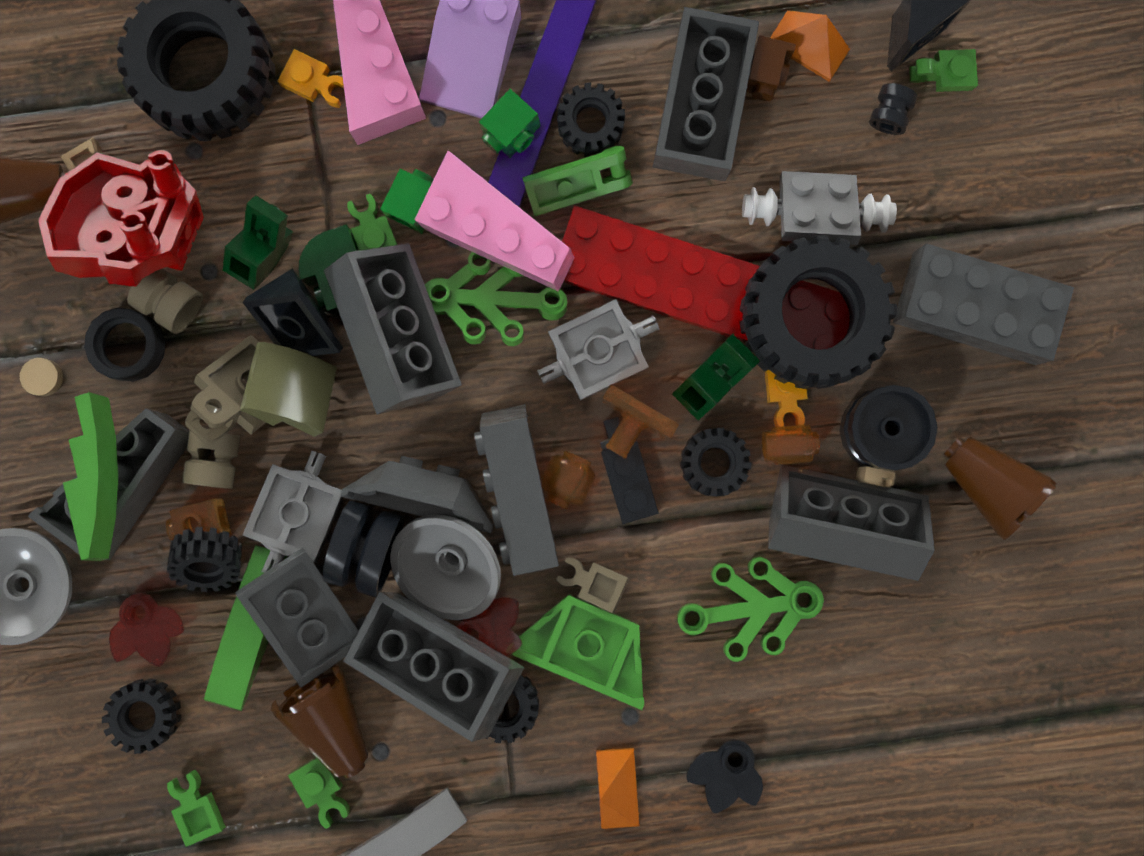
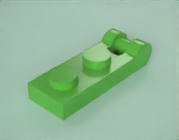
(577, 181)

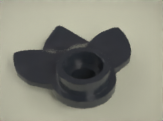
(724, 780)

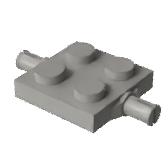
(598, 349)
(294, 512)

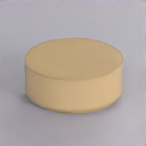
(41, 377)

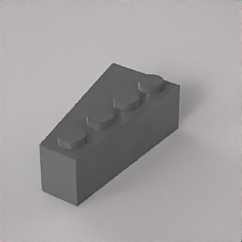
(145, 457)
(517, 490)

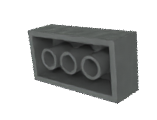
(705, 94)
(983, 305)
(392, 327)
(433, 665)

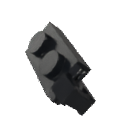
(628, 480)

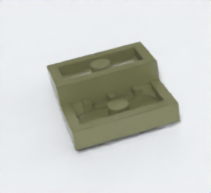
(289, 388)

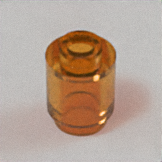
(790, 444)

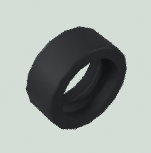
(96, 339)

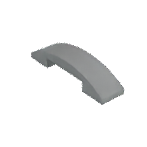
(416, 832)

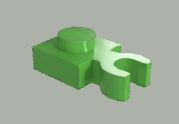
(372, 231)
(318, 785)
(197, 815)

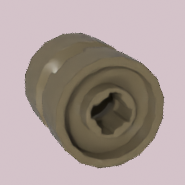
(170, 302)
(211, 473)

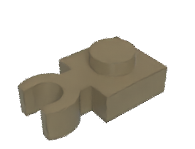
(599, 585)

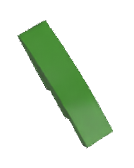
(94, 492)
(240, 647)

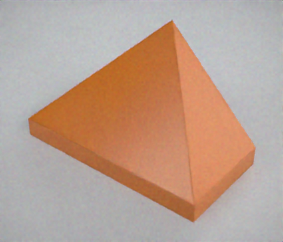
(816, 40)
(617, 788)

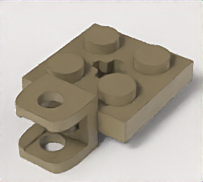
(223, 394)

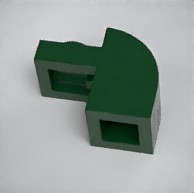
(259, 245)
(319, 255)
(715, 377)

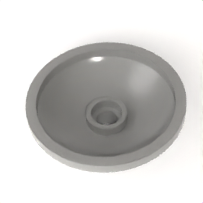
(438, 579)
(41, 607)

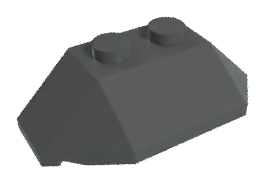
(421, 492)

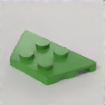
(588, 649)

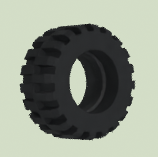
(230, 100)
(857, 283)

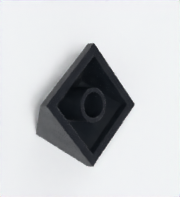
(917, 24)
(293, 316)

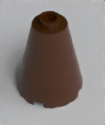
(25, 186)
(997, 484)
(325, 722)

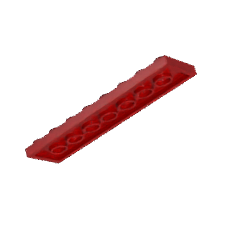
(688, 280)

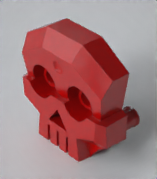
(144, 230)

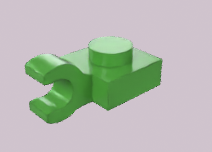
(950, 69)

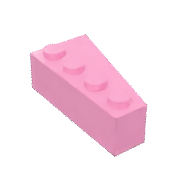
(373, 72)
(485, 221)

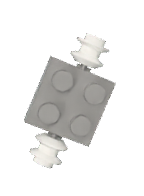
(819, 206)

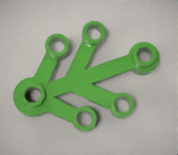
(487, 299)
(757, 608)

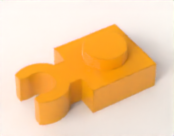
(309, 77)
(787, 398)

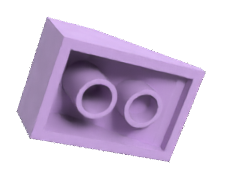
(469, 54)

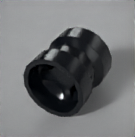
(893, 109)

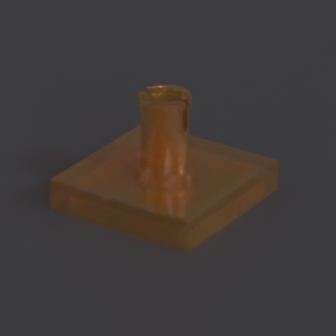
(635, 419)

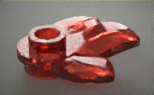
(495, 625)
(145, 635)

